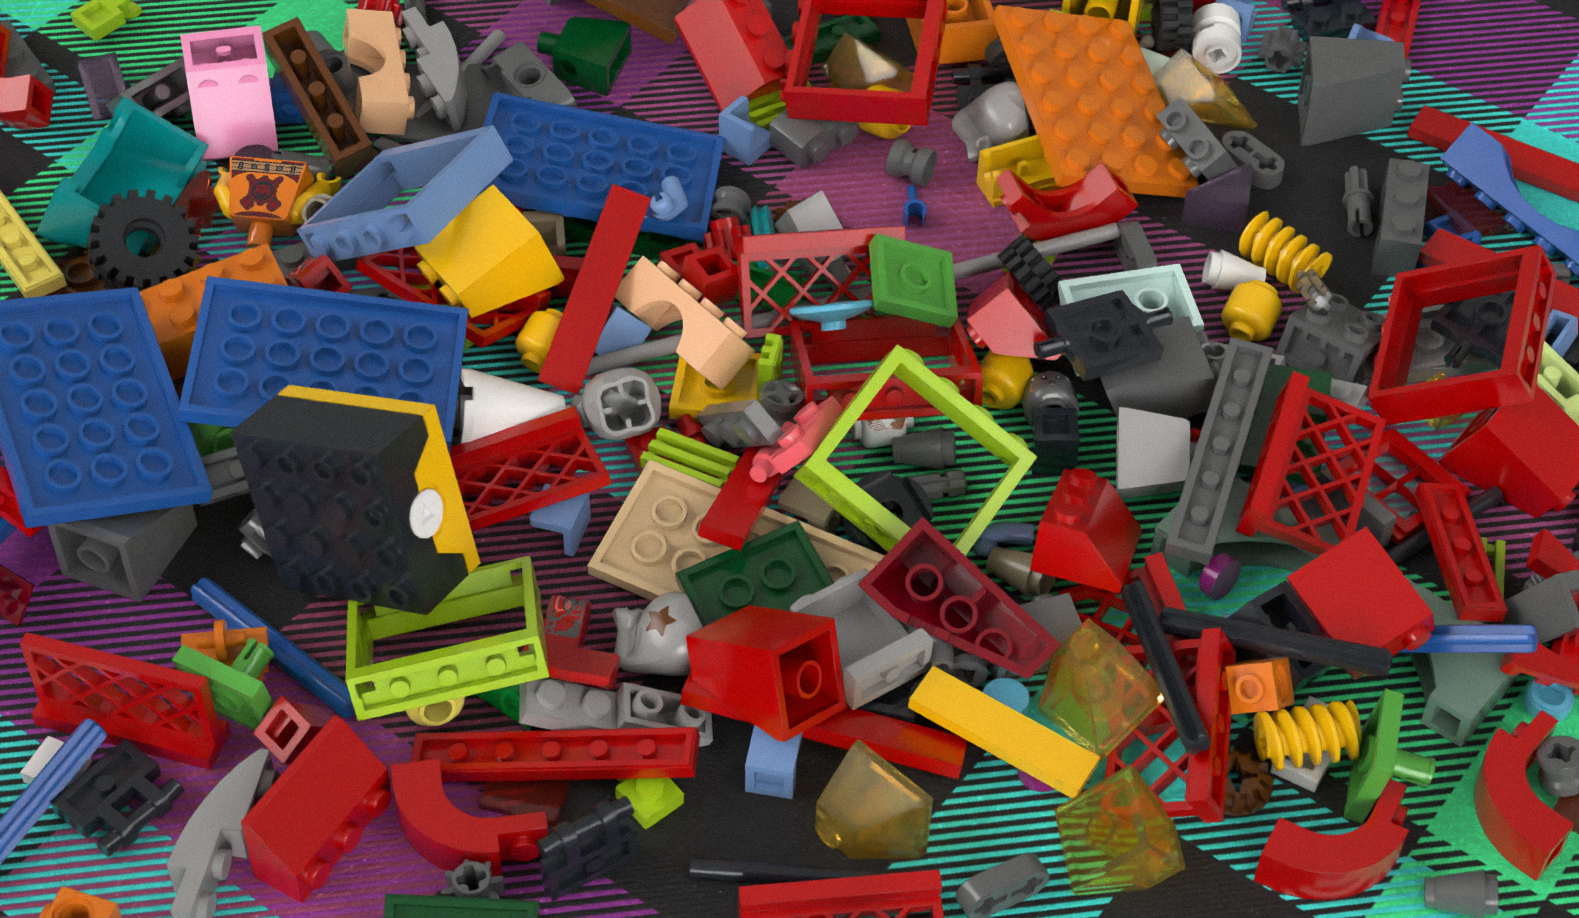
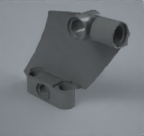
(511, 72)

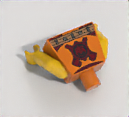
(268, 196)

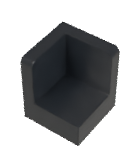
(1054, 440)

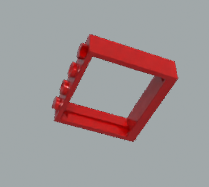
(855, 104)
(872, 340)
(1515, 383)

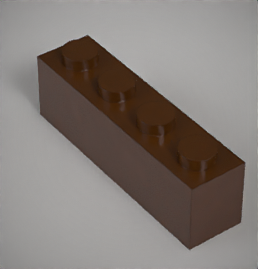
(318, 98)

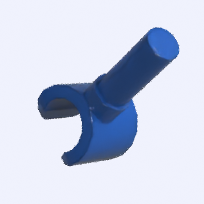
(914, 207)

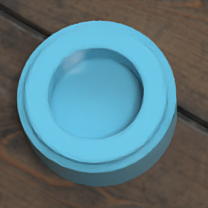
(1010, 693)
(1554, 700)

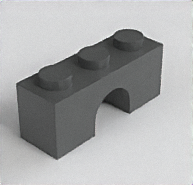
(1401, 217)

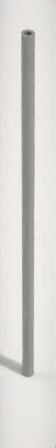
(961, 270)

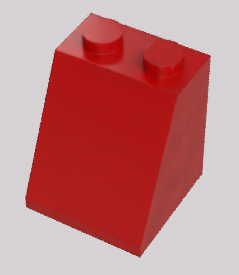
(1522, 451)
(1363, 597)
(771, 667)

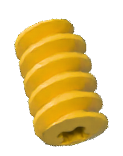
(1279, 252)
(1309, 733)

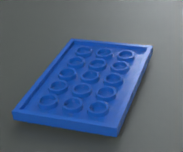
(574, 155)
(271, 336)
(91, 411)

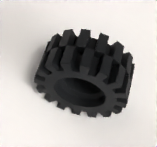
(1172, 24)
(1031, 271)

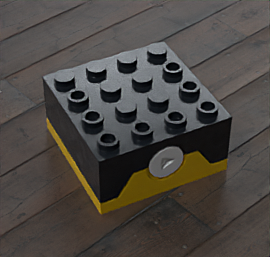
(357, 497)

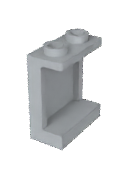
(872, 645)

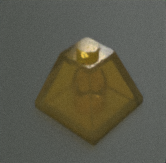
(860, 66)
(1202, 91)
(1097, 690)
(873, 809)
(1118, 837)

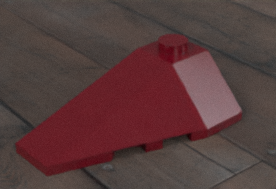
(947, 595)

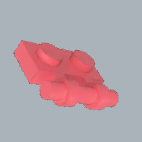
(797, 440)

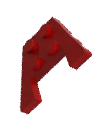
(1560, 663)

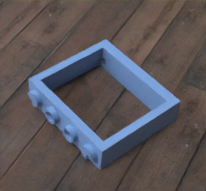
(452, 175)

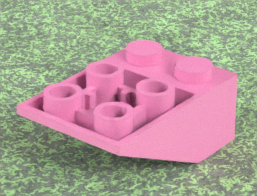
(229, 90)

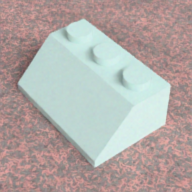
(1146, 288)

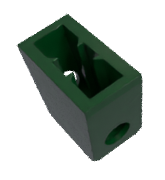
(588, 52)

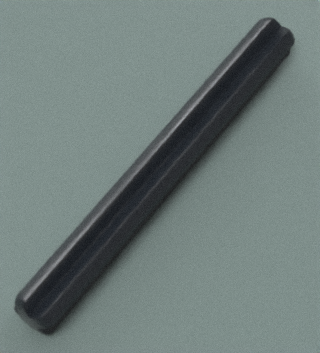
(1280, 641)
(1165, 668)

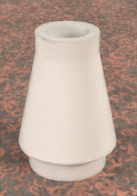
(1226, 271)

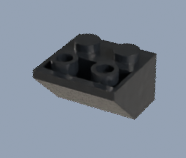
(1282, 610)

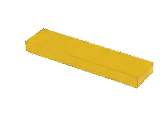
(1003, 732)

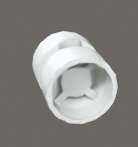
(1217, 37)

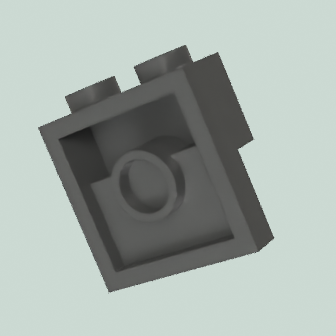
(1202, 148)

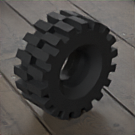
(147, 214)

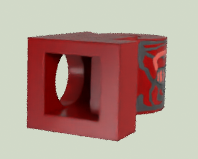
(319, 275)
(567, 621)

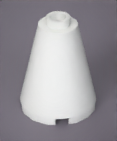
(494, 403)

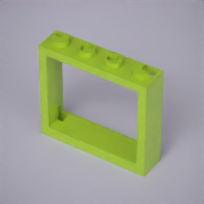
(943, 395)
(454, 669)

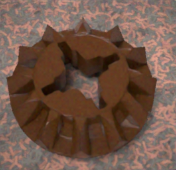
(1255, 784)

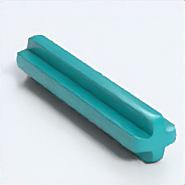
(762, 223)

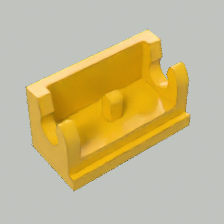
(1022, 157)

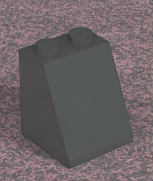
(1349, 87)
(1177, 383)
(123, 550)

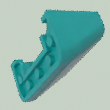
(130, 154)

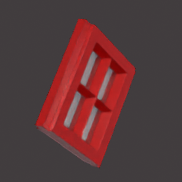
(1395, 478)

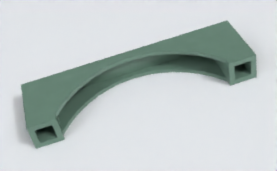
(1455, 686)

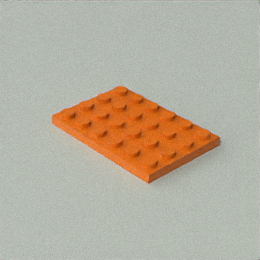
(1091, 98)

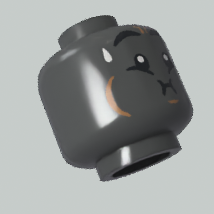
(1048, 390)

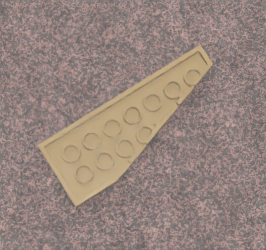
(660, 529)

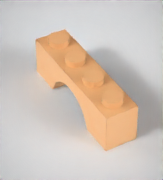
(381, 97)
(706, 342)

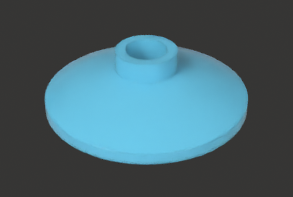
(832, 315)

